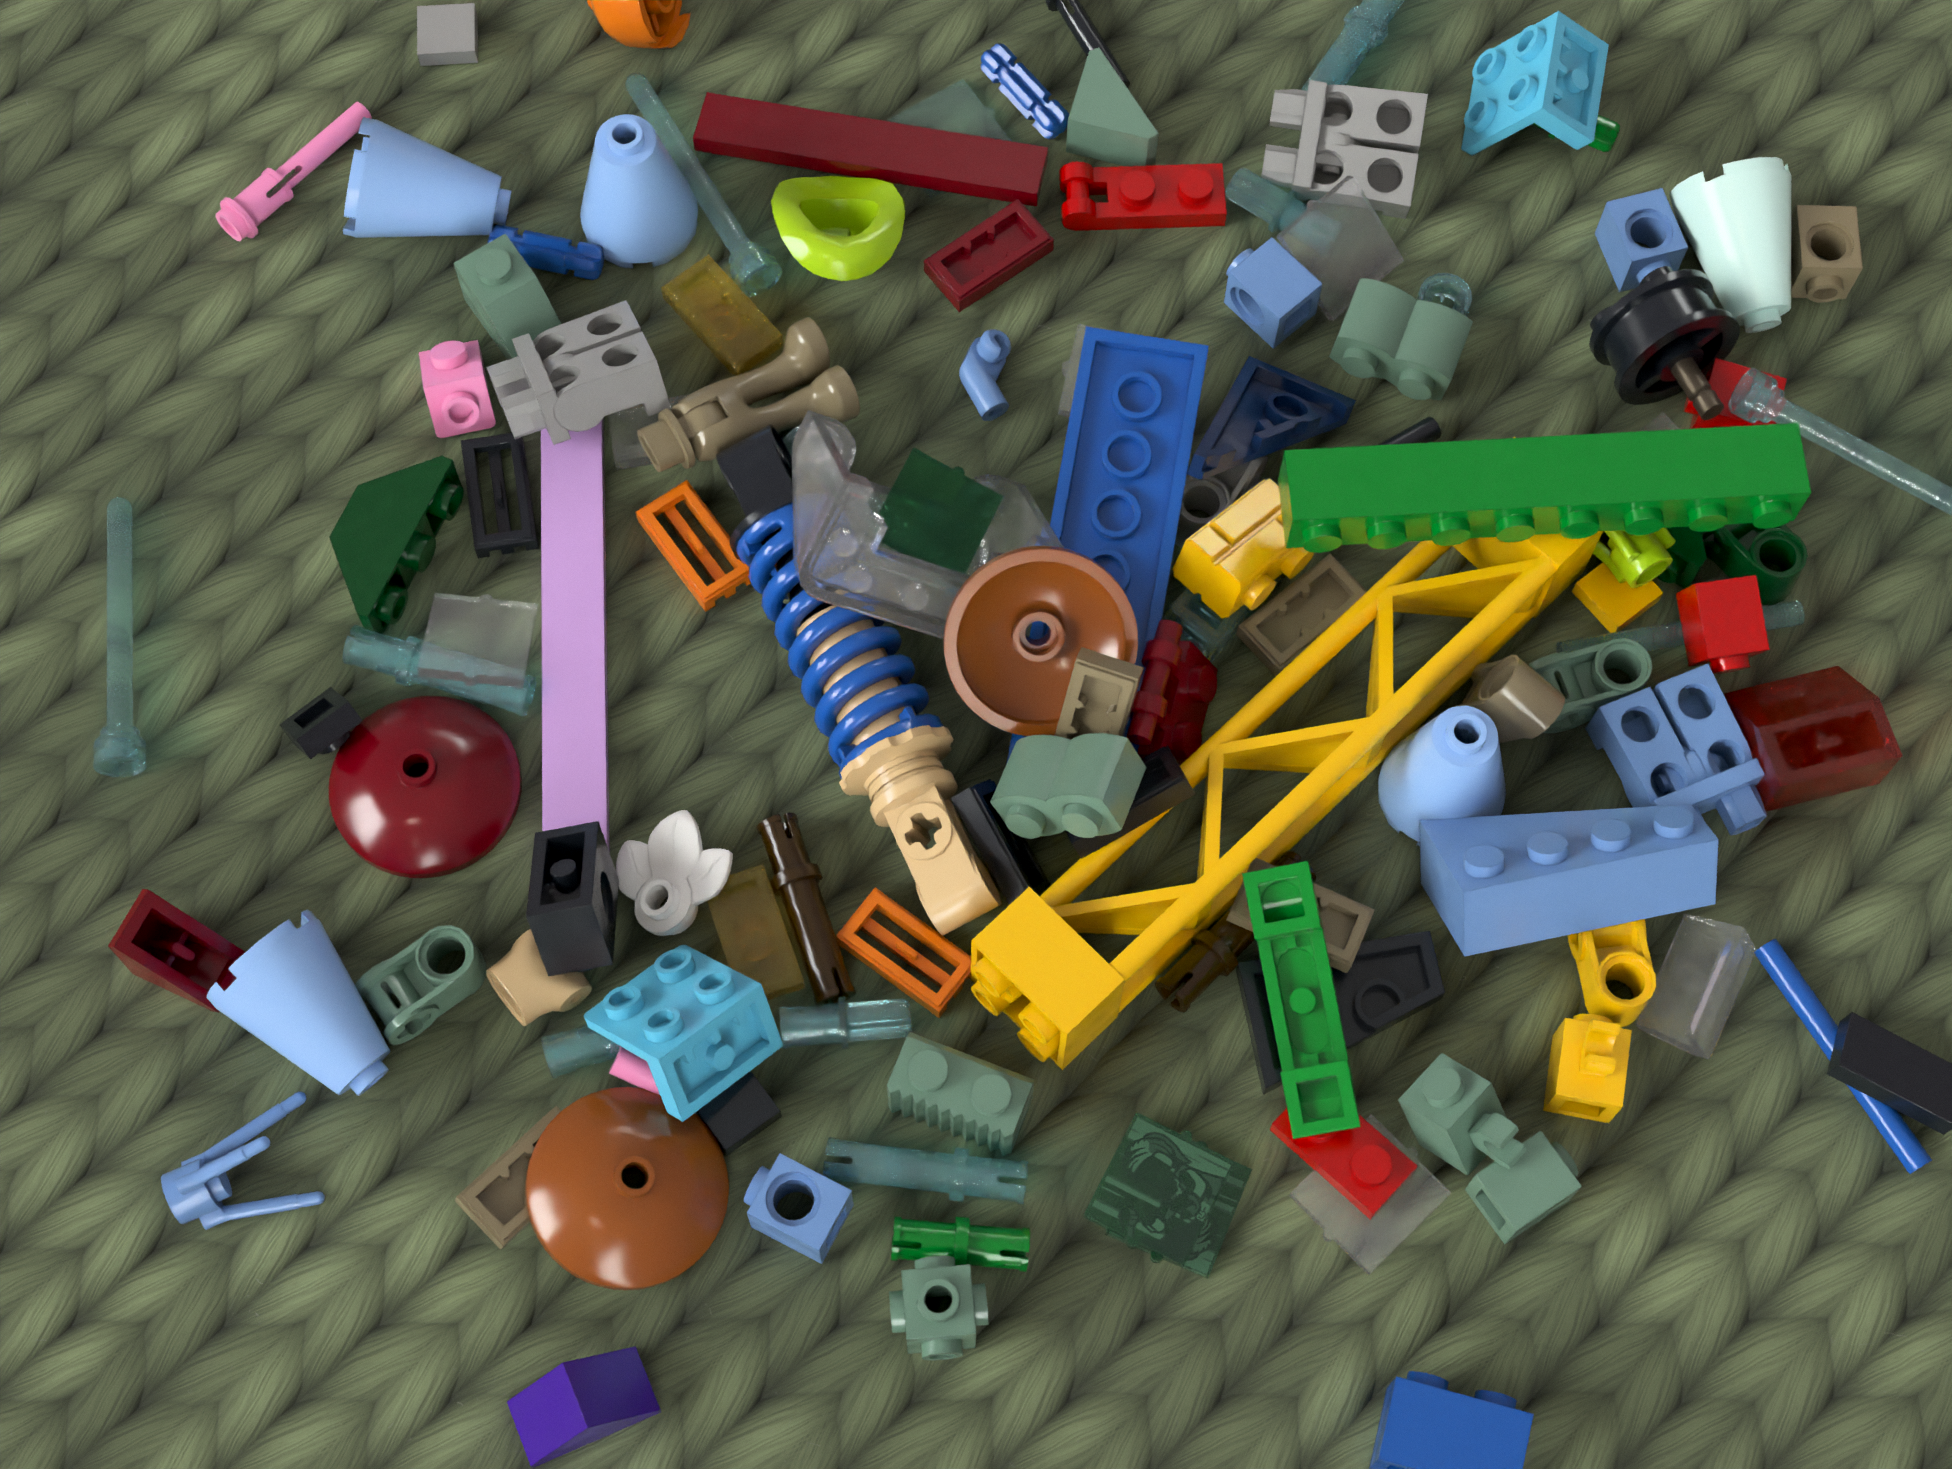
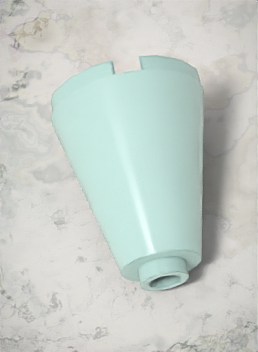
(1742, 236)

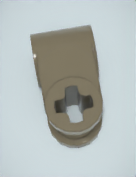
(1514, 698)

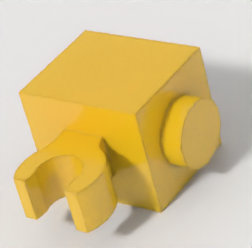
(1587, 1068)

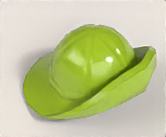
(839, 223)

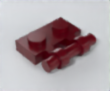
(1172, 695)

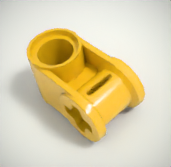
(1614, 954)

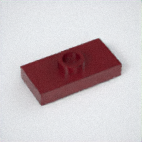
(988, 255)

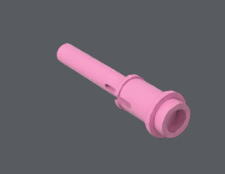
(252, 206)

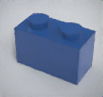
(1442, 1429)

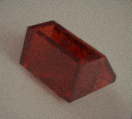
(1814, 736)

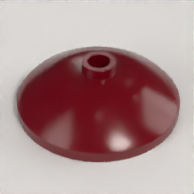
(434, 820)

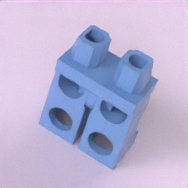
(1682, 749)

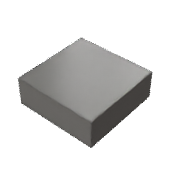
(447, 34)

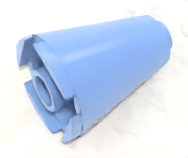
(418, 189)
(636, 196)
(1443, 772)
(305, 1006)

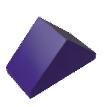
(582, 1403)

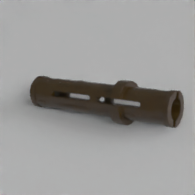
(798, 886)
(1211, 955)

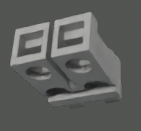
(1351, 134)
(579, 375)

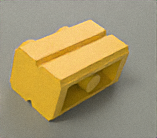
(1240, 553)

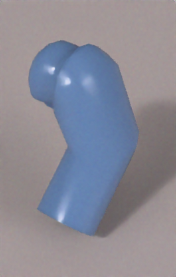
(981, 370)

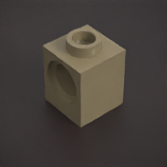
(1827, 233)

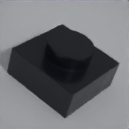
(321, 724)

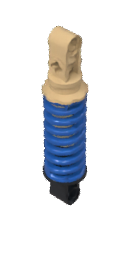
(859, 694)

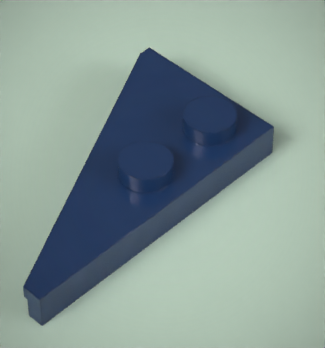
(1265, 414)

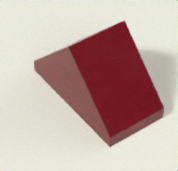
(174, 950)

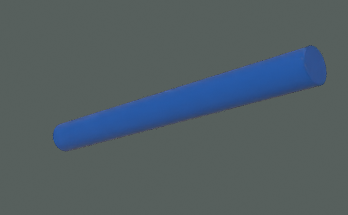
(1824, 1031)

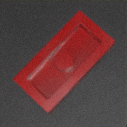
(1354, 1161)

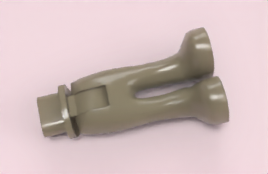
(721, 411)

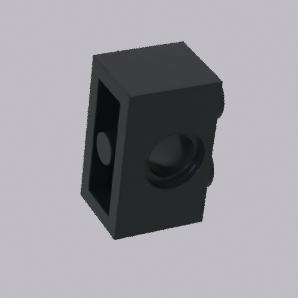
(573, 899)

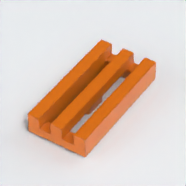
(723, 583)
(949, 985)

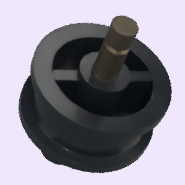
(1665, 339)

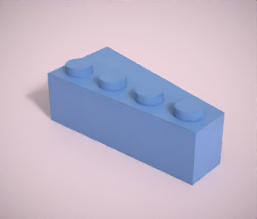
(1564, 872)

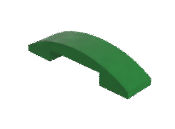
(1302, 1000)

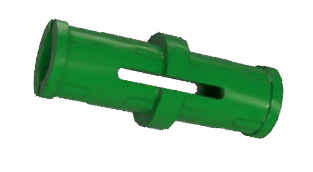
(965, 1242)

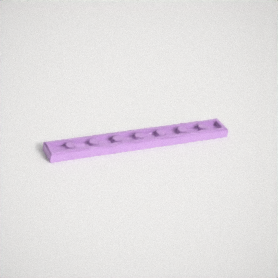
(574, 632)

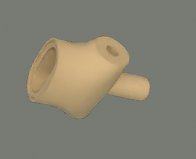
(527, 988)

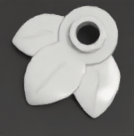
(672, 868)

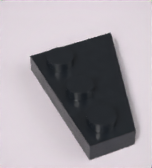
(1383, 987)

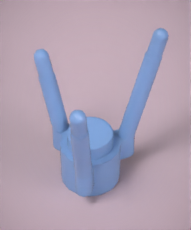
(202, 1181)

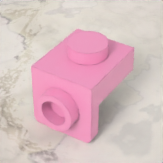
(456, 388)

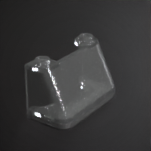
(841, 534)

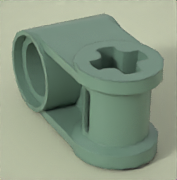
(1584, 682)
(417, 984)

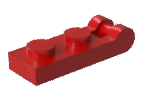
(1142, 196)

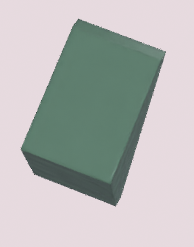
(1107, 118)

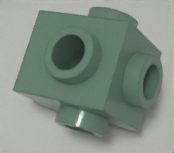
(938, 1334)

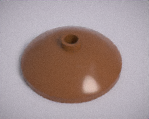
(1021, 679)
(598, 1223)

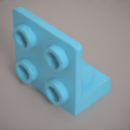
(1540, 77)
(692, 1025)

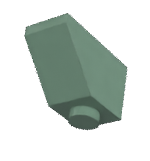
(504, 294)

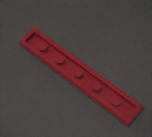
(871, 149)

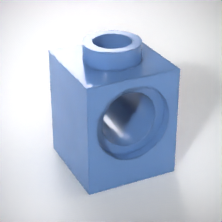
(1645, 220)
(1271, 291)
(814, 1232)

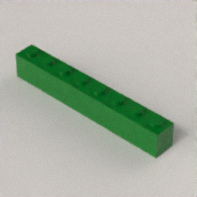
(1542, 486)

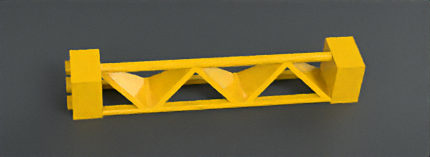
(1068, 994)

